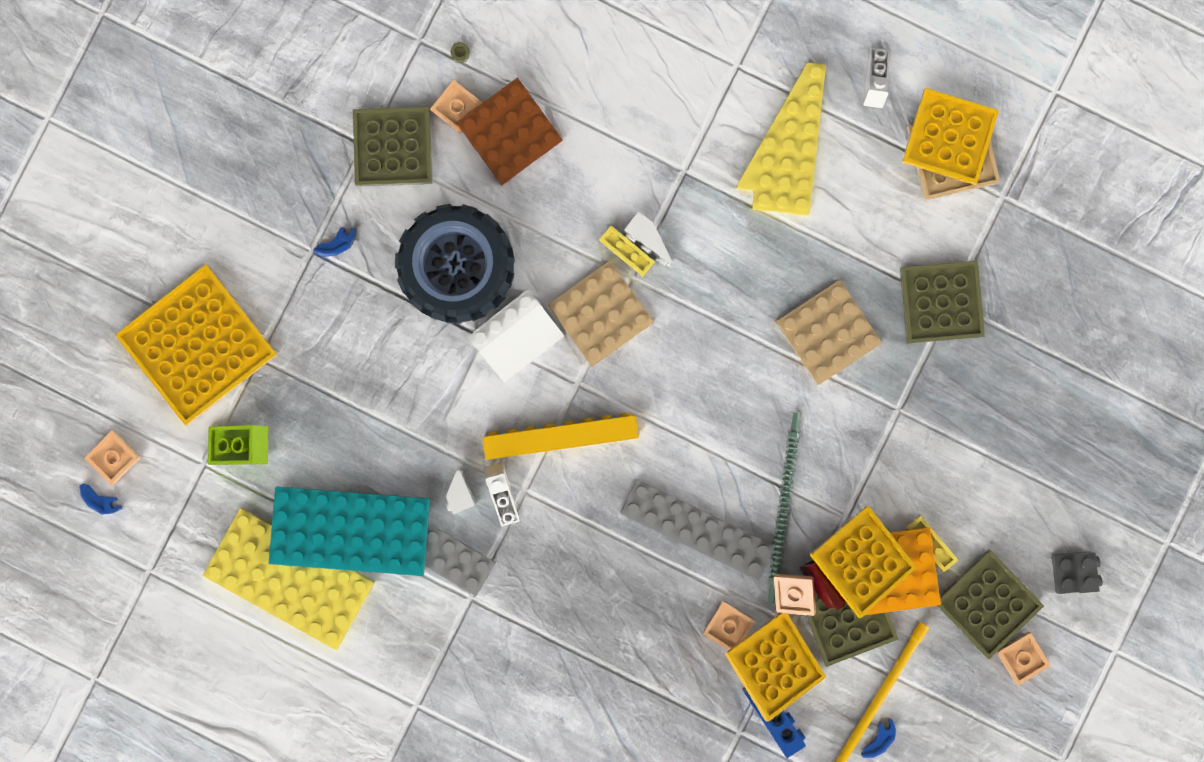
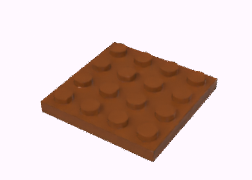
(509, 131)

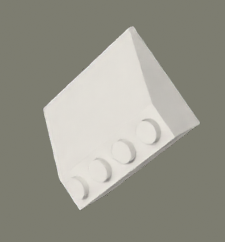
(515, 336)

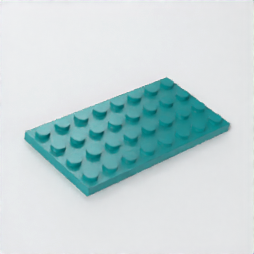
(349, 531)

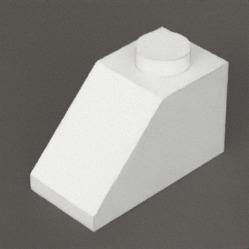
(459, 494)

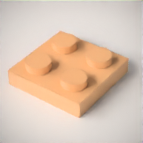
(454, 104)
(112, 457)
(795, 594)
(728, 626)
(1023, 658)

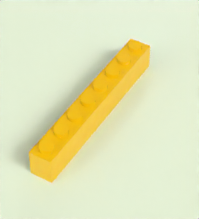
(560, 437)

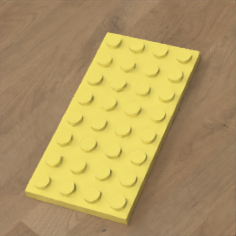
(305, 597)

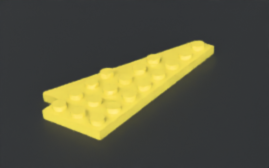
(786, 158)

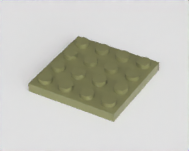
(392, 146)
(942, 302)
(989, 604)
(844, 635)

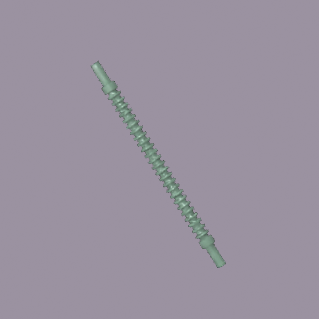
(793, 435)

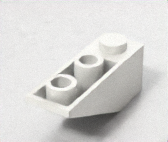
(877, 78)
(645, 233)
(501, 494)

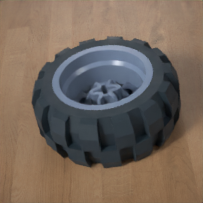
(417, 259)

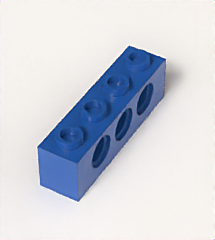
(788, 744)

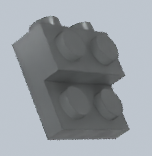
(1076, 572)

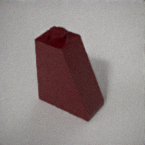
(823, 586)

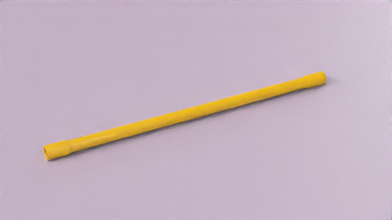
(916, 637)

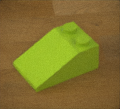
(238, 445)

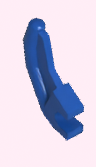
(337, 245)
(100, 504)
(883, 740)

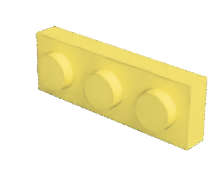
(626, 251)
(943, 556)

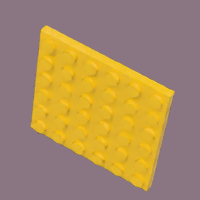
(196, 344)

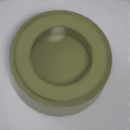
(460, 52)

